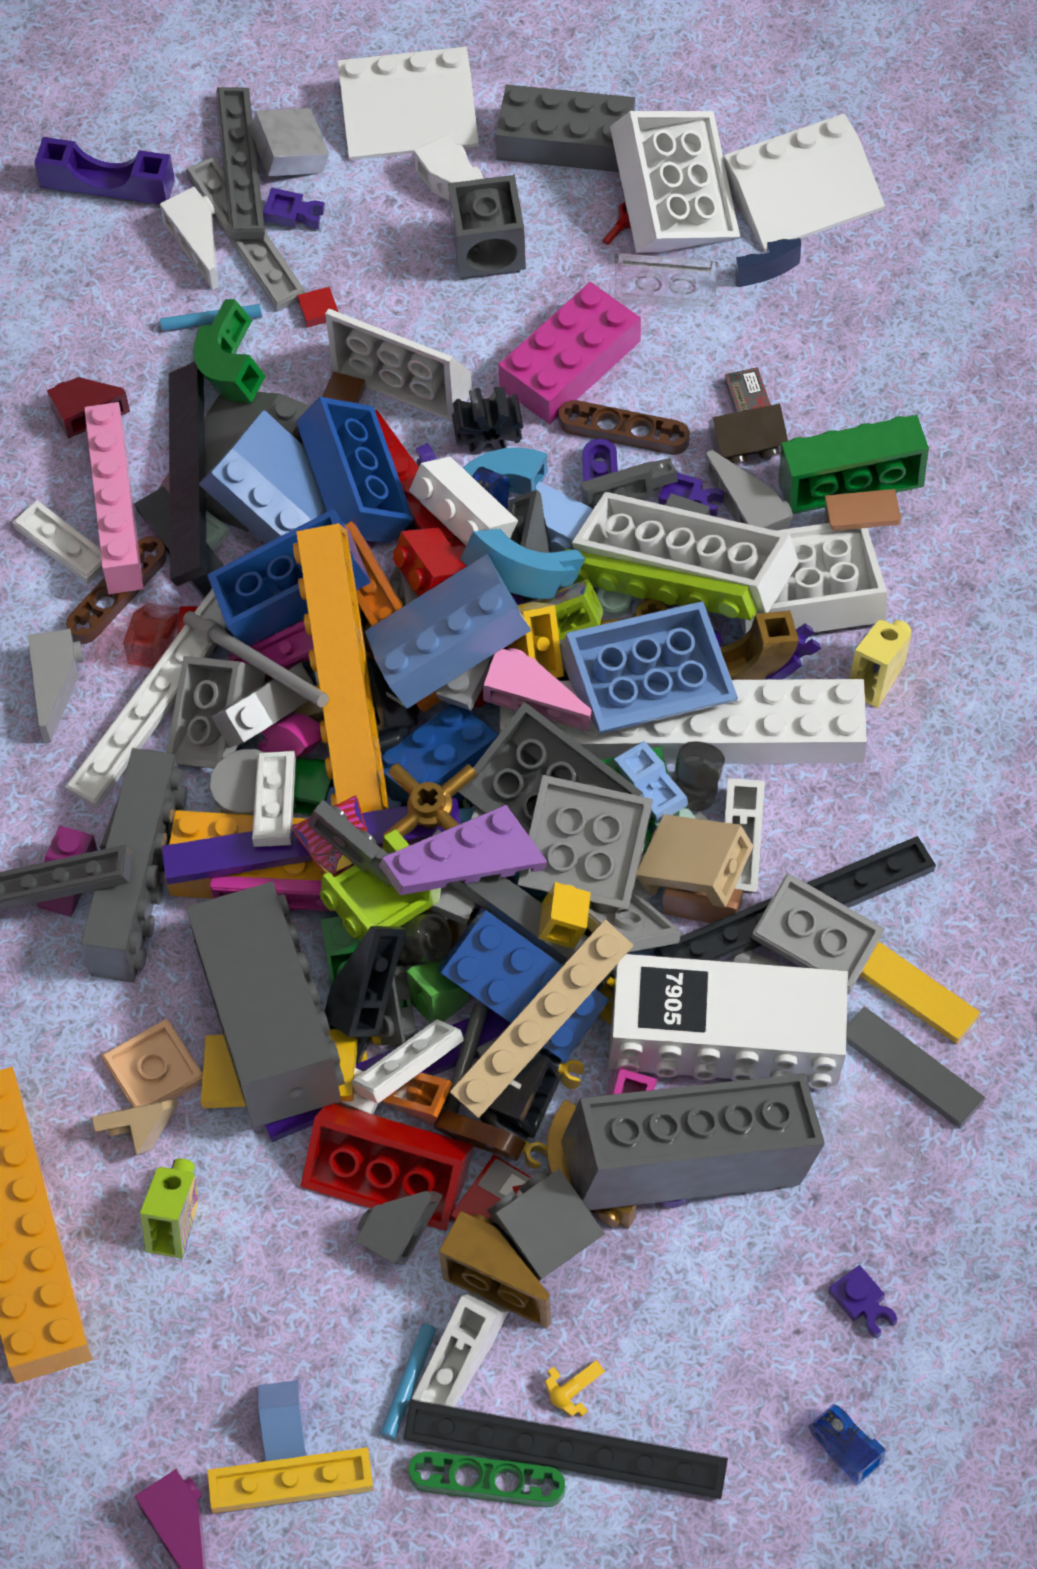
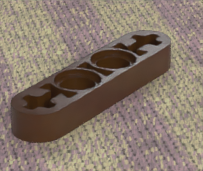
(625, 422)
(104, 616)

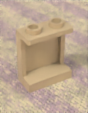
(695, 857)

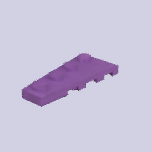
(464, 853)

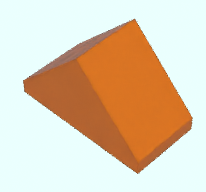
(420, 1097)

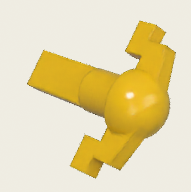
(561, 1396)

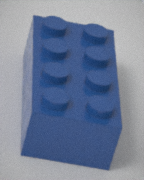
(355, 467)
(262, 588)
(508, 973)

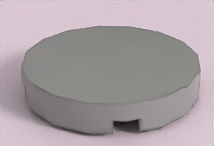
(235, 782)

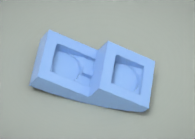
(648, 774)

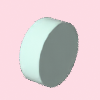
(614, 603)

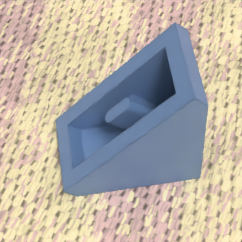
(281, 1420)

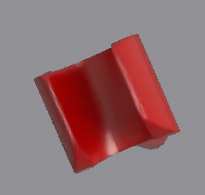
(622, 222)

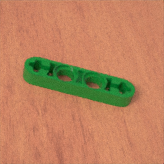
(488, 1472)

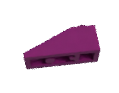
(176, 1518)

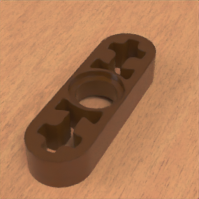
(480, 1134)

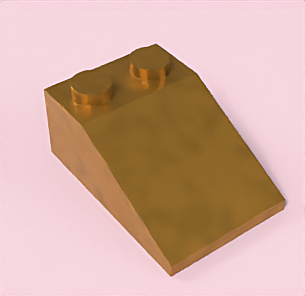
(484, 1263)

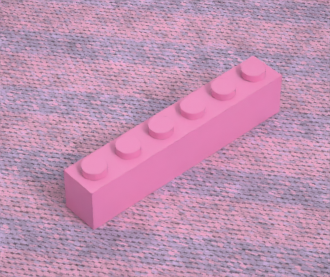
(113, 498)

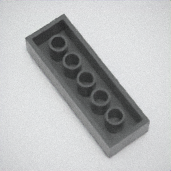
(143, 820)

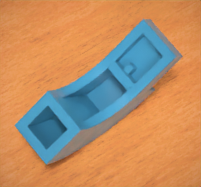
(521, 465)
(522, 569)

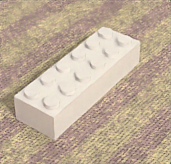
(690, 544)

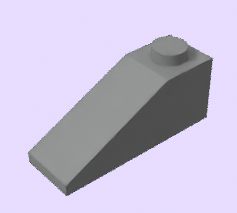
(746, 496)
(54, 676)
(259, 709)

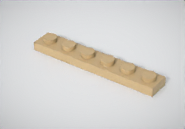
(541, 1018)

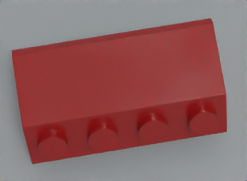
(383, 1160)

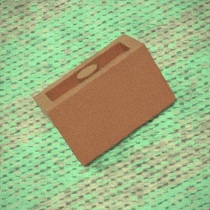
(862, 510)
(697, 906)

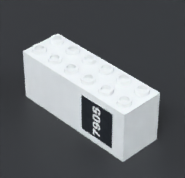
(728, 1020)

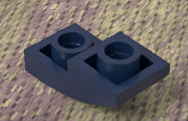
(757, 268)

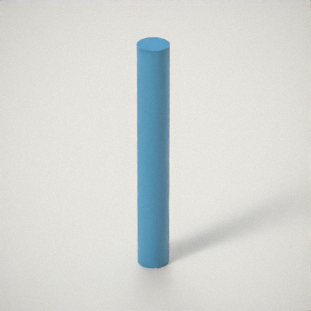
(202, 318)
(408, 1381)

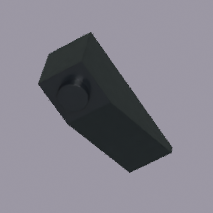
(364, 983)

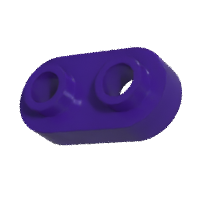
(599, 449)

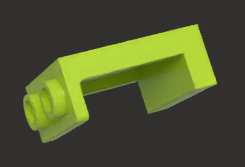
(367, 901)

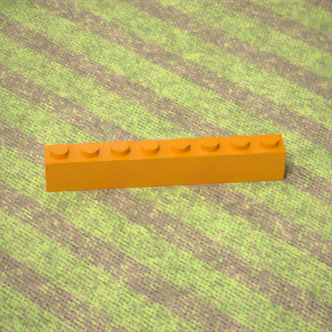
(341, 666)

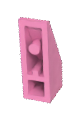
(521, 679)

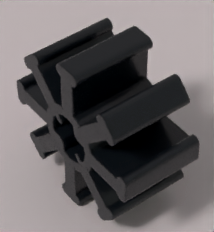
(487, 420)

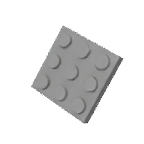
(588, 839)

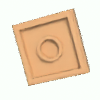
(153, 1066)

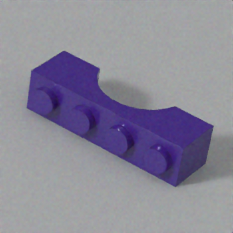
(68, 168)

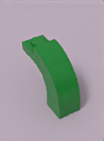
(215, 355)

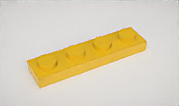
(290, 1480)

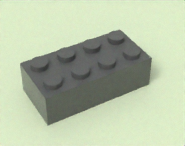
(559, 127)

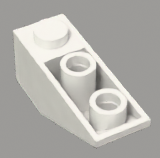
(444, 163)

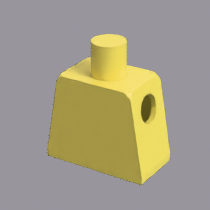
(886, 646)

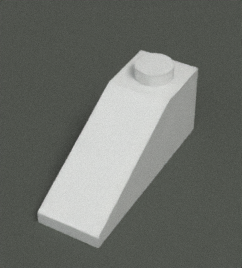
(191, 224)
(745, 808)
(461, 1349)

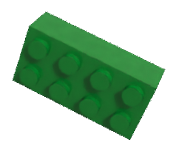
(853, 461)

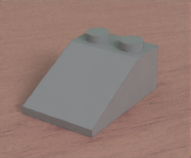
(202, 691)

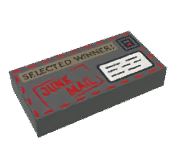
(746, 390)

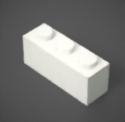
(459, 500)

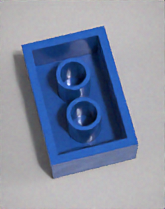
(438, 750)

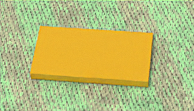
(221, 1085)

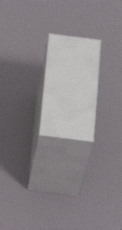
(289, 142)

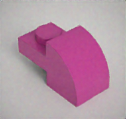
(292, 733)

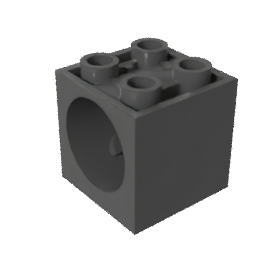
(487, 226)
(545, 1222)

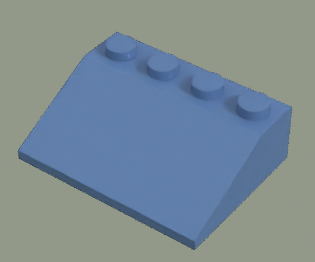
(266, 481)
(446, 631)
(648, 667)

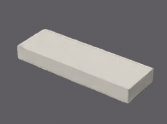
(60, 541)
(274, 799)
(407, 1061)

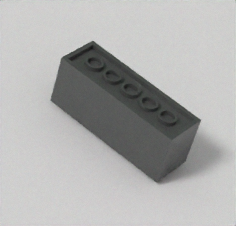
(266, 1004)
(692, 1141)

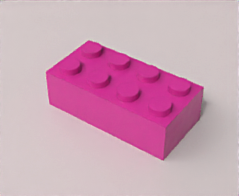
(570, 352)

